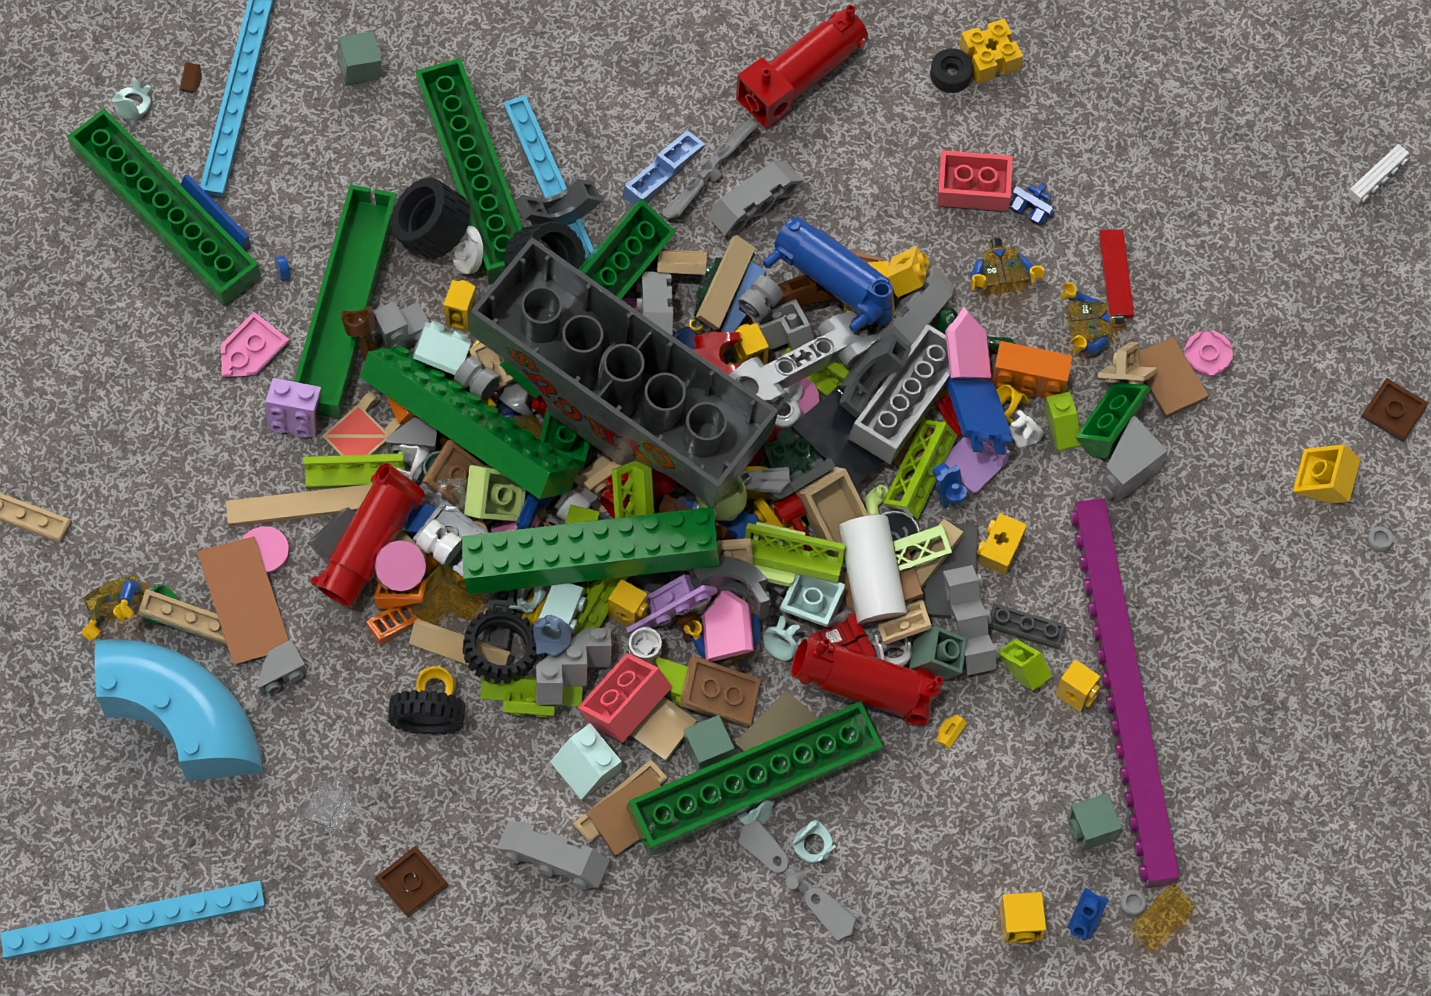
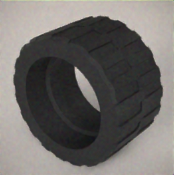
(430, 218)
(557, 236)

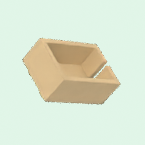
(829, 503)

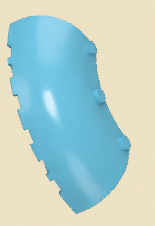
(180, 702)

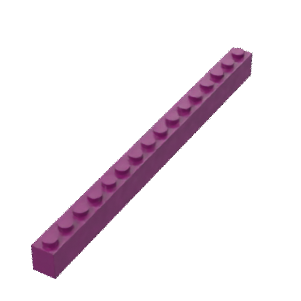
(1125, 694)

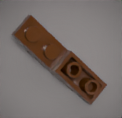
(801, 289)

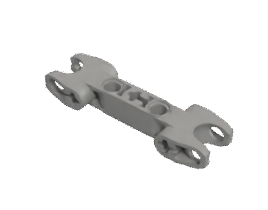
(835, 344)

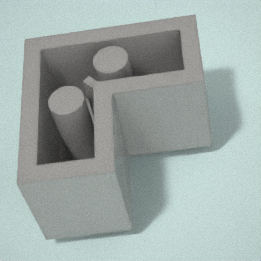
(786, 325)
(399, 326)

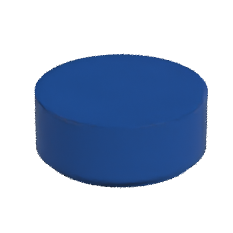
(282, 267)

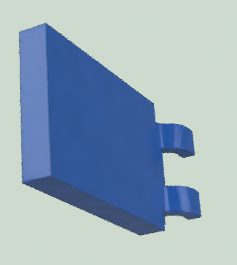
(979, 413)

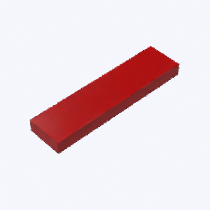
(1116, 272)

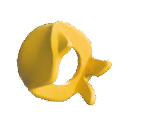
(1007, 392)
(436, 672)

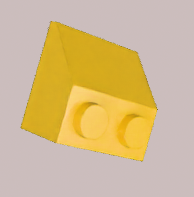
(1327, 473)

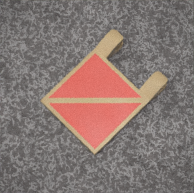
(358, 432)

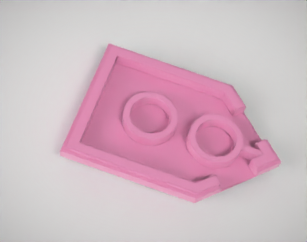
(251, 347)
(968, 348)
(727, 627)

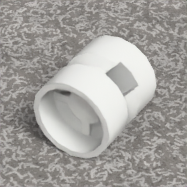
(439, 542)
(645, 645)

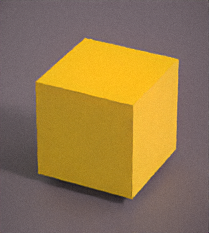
(1022, 917)

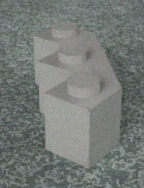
(754, 197)
(656, 298)
(918, 308)
(970, 618)
(569, 668)
(552, 854)

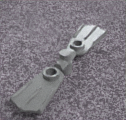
(709, 169)
(764, 480)
(829, 911)

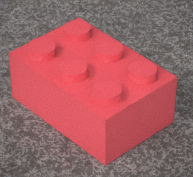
(974, 180)
(624, 697)

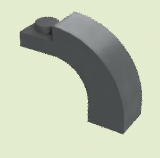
(564, 207)
(869, 370)
(737, 577)

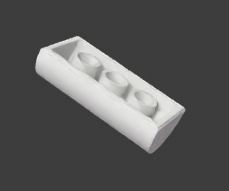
(872, 568)

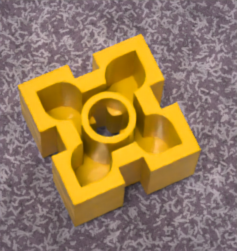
(991, 51)

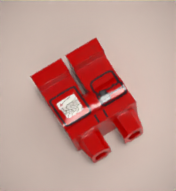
(848, 635)

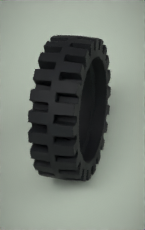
(489, 669)
(426, 712)

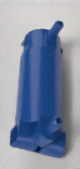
(836, 271)

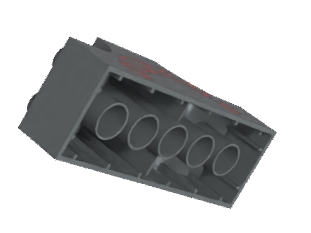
(620, 375)

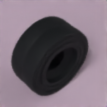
(951, 58)

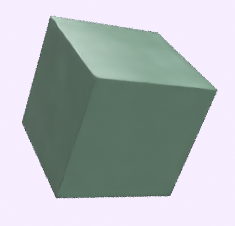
(359, 58)
(938, 652)
(708, 742)
(1094, 822)

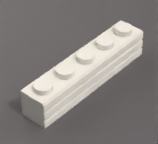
(1378, 174)

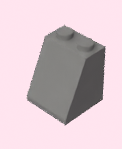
(1133, 461)

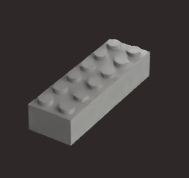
(904, 397)

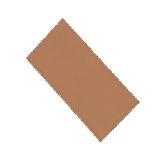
(243, 599)

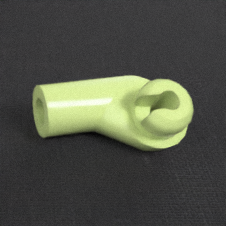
(875, 498)

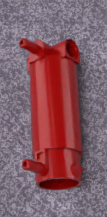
(370, 529)
(866, 679)

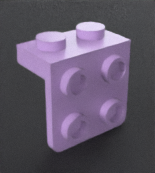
(292, 407)
(976, 467)

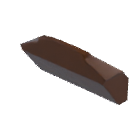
(191, 77)

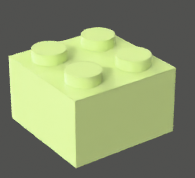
(492, 495)

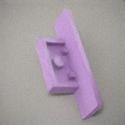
(672, 600)

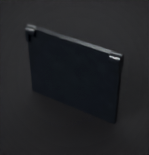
(828, 430)

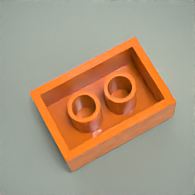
(1031, 370)

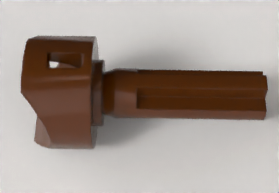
(360, 325)

